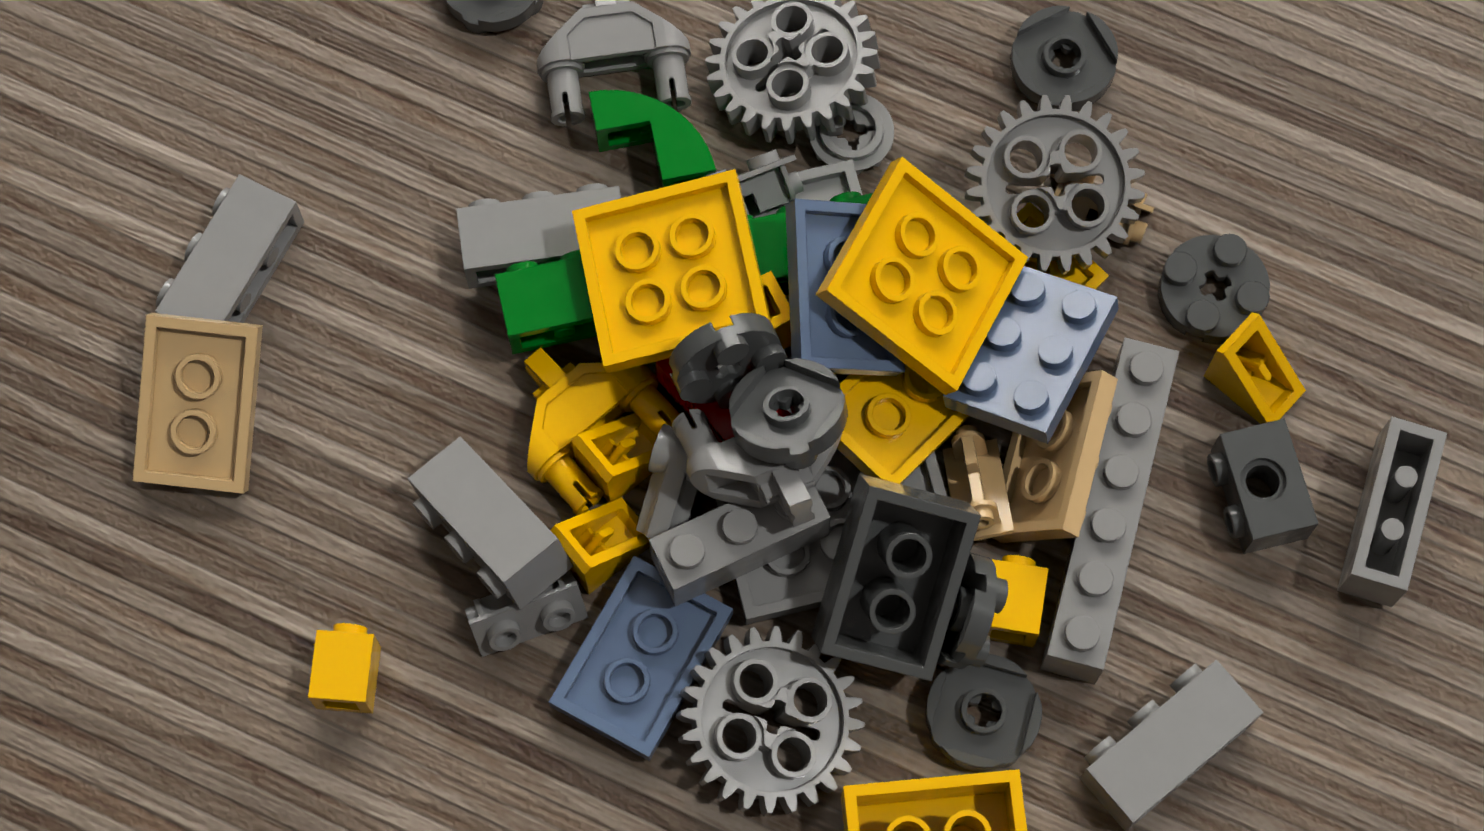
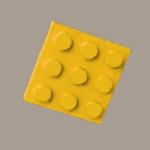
(667, 266)
(922, 276)

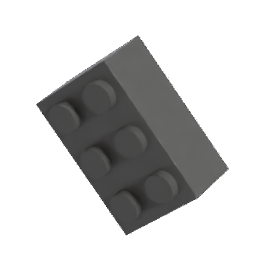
(895, 577)

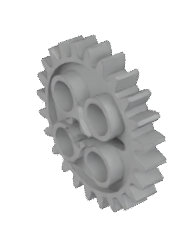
(792, 65)
(1045, 136)
(757, 770)

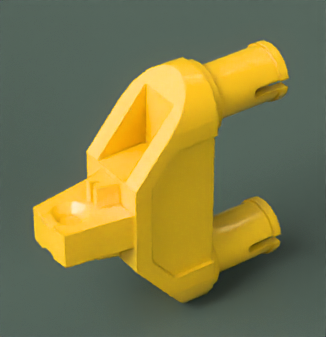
(575, 402)

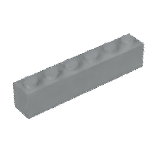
(1102, 552)

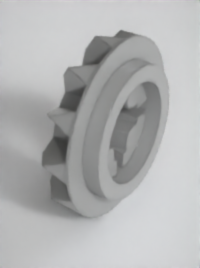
(871, 146)

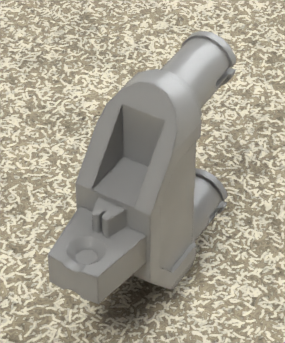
(612, 39)
(737, 477)

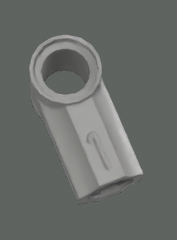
(670, 492)

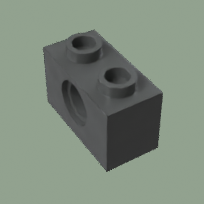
(1269, 455)

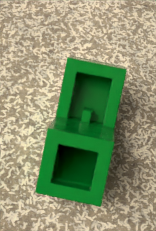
(636, 119)

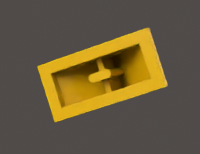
(1255, 372)
(615, 455)
(601, 542)

